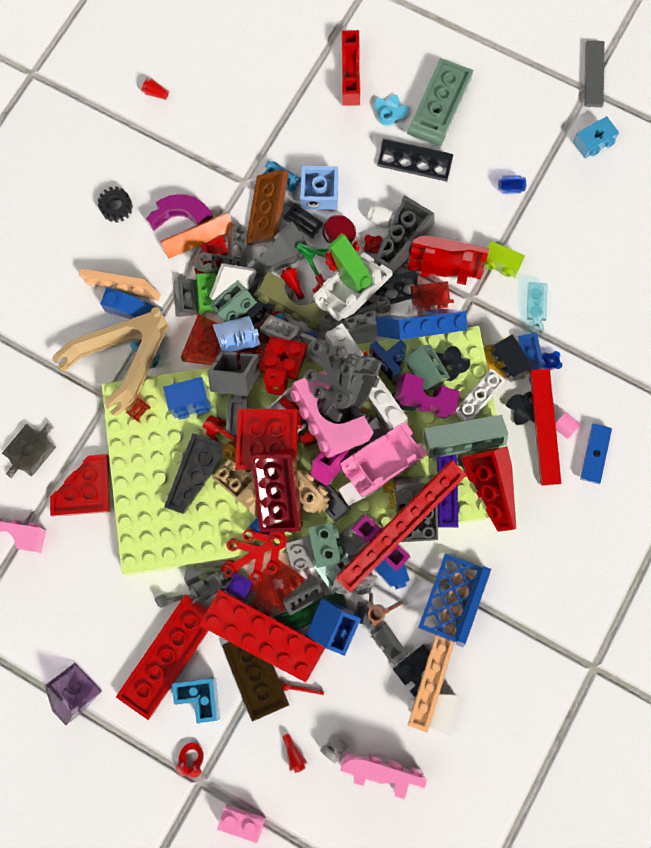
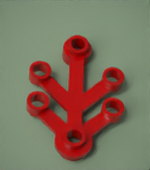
(255, 552)

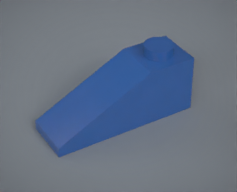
(124, 304)

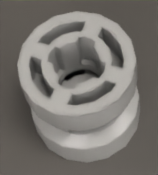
(337, 744)

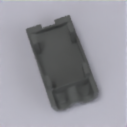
(361, 384)

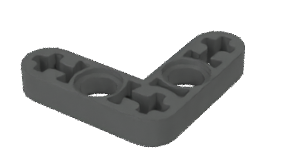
(232, 258)

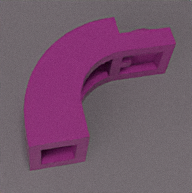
(176, 206)

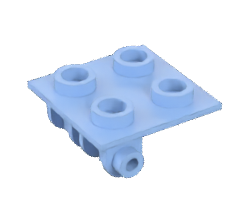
(236, 334)

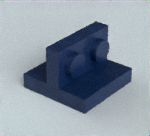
(390, 359)

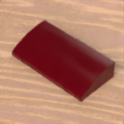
(277, 491)

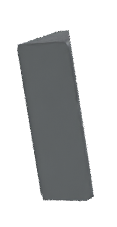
(185, 297)

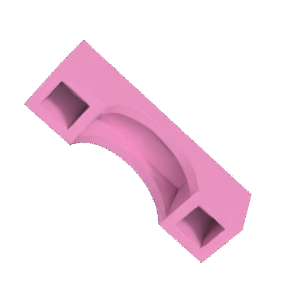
(25, 537)

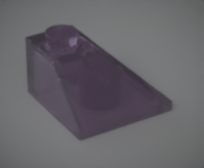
(71, 693)

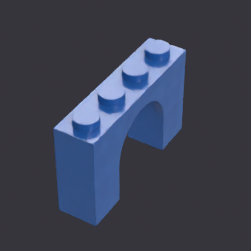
(432, 323)

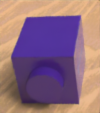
(239, 587)

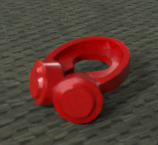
(195, 770)

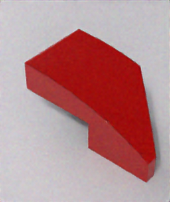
(217, 246)

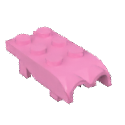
(383, 460)
(376, 770)

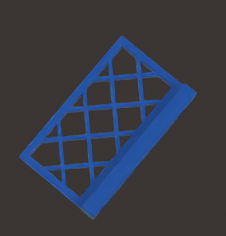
(470, 608)

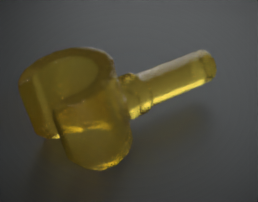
(389, 488)

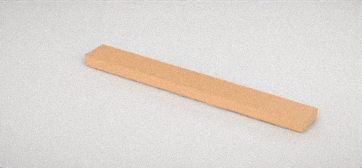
(437, 662)

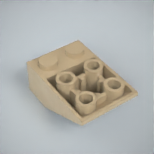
(238, 484)

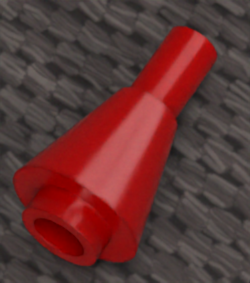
(291, 278)
(296, 760)

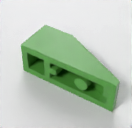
(349, 264)

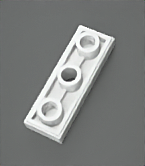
(488, 388)

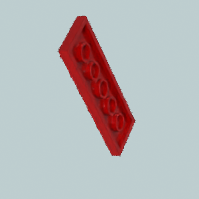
(262, 635)
(165, 659)

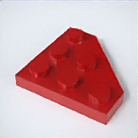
(84, 490)

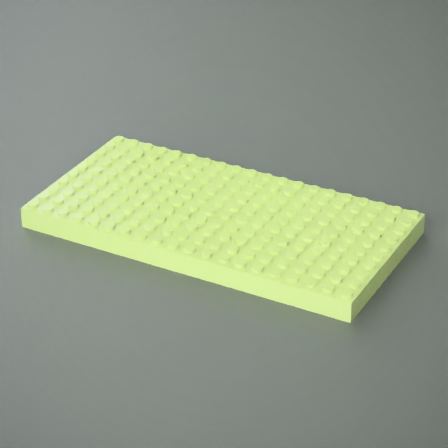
(150, 453)

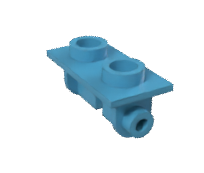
(293, 180)

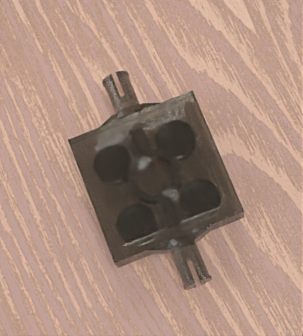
(29, 450)

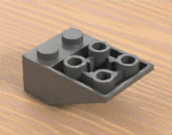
(405, 490)

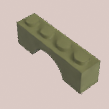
(272, 291)

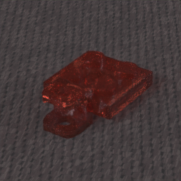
(268, 595)

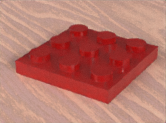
(264, 431)

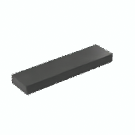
(594, 74)

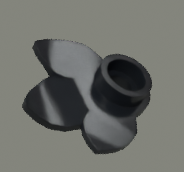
(452, 361)
(522, 409)

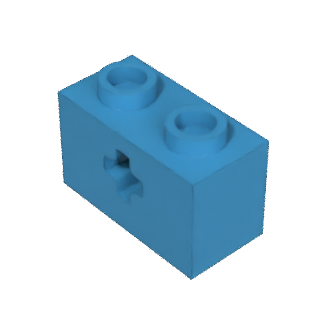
(596, 137)

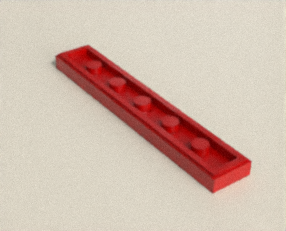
(545, 427)

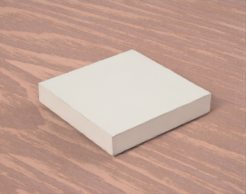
(229, 275)

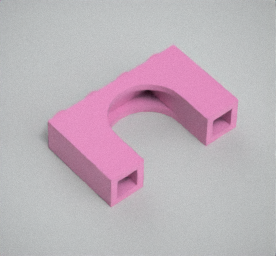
(331, 437)

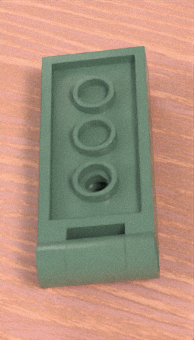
(440, 102)

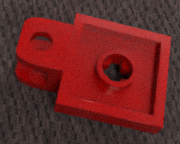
(278, 371)

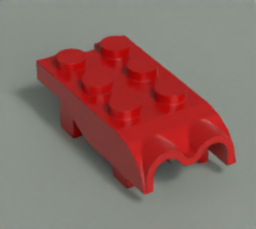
(447, 258)

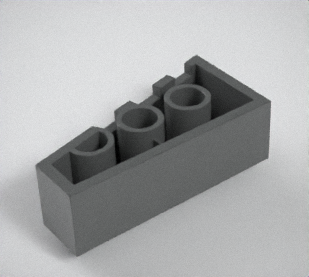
(409, 222)

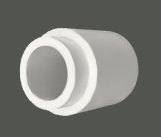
(381, 216)

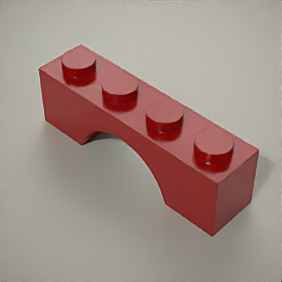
(350, 67)

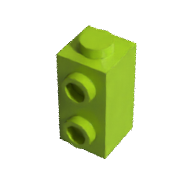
(503, 259)

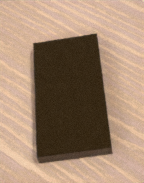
(256, 681)

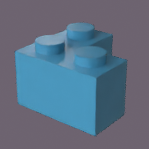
(203, 695)

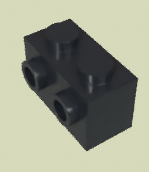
(510, 358)

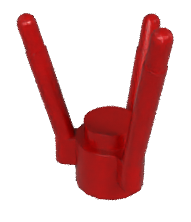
(215, 426)

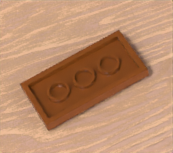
(267, 207)

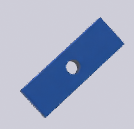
(597, 442)

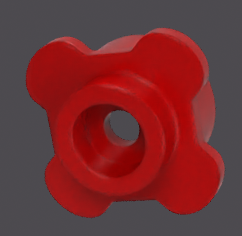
(368, 247)

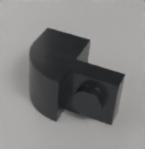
(258, 311)

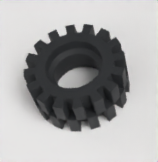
(109, 196)

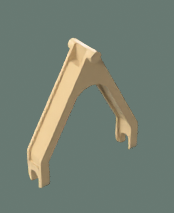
(147, 327)

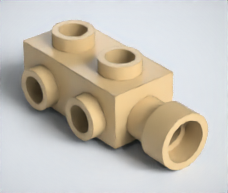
(310, 488)

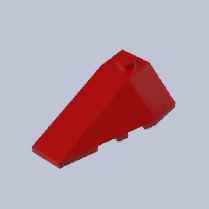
(493, 479)

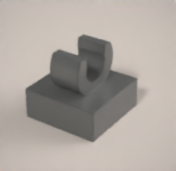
(363, 610)

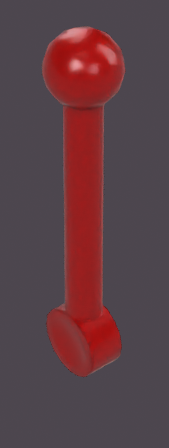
(286, 686)

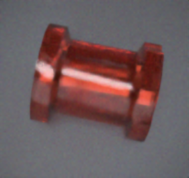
(136, 414)

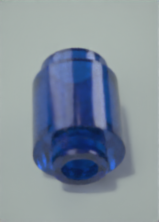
(512, 184)

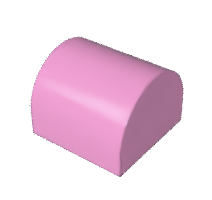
(567, 425)

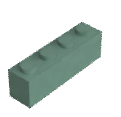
(465, 436)

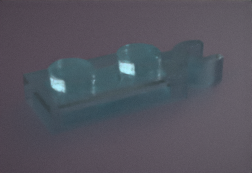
(537, 305)

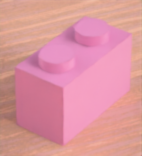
(241, 823)

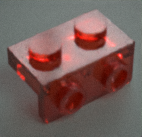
(431, 295)

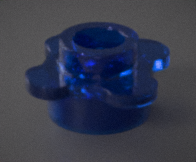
(555, 357)

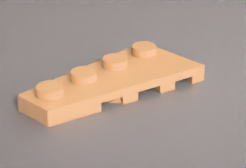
(120, 283)

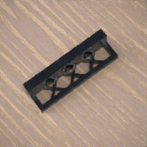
(417, 154)
(394, 283)

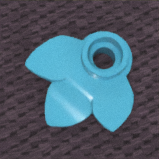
(390, 108)

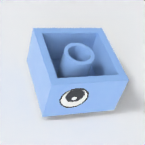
(319, 187)

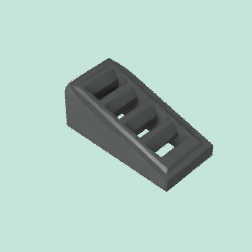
(309, 591)

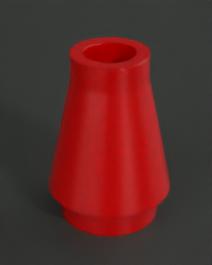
(154, 89)

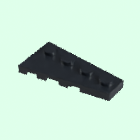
(195, 469)

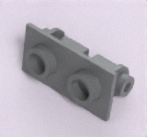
(204, 591)
(392, 647)

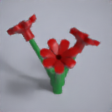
(310, 252)

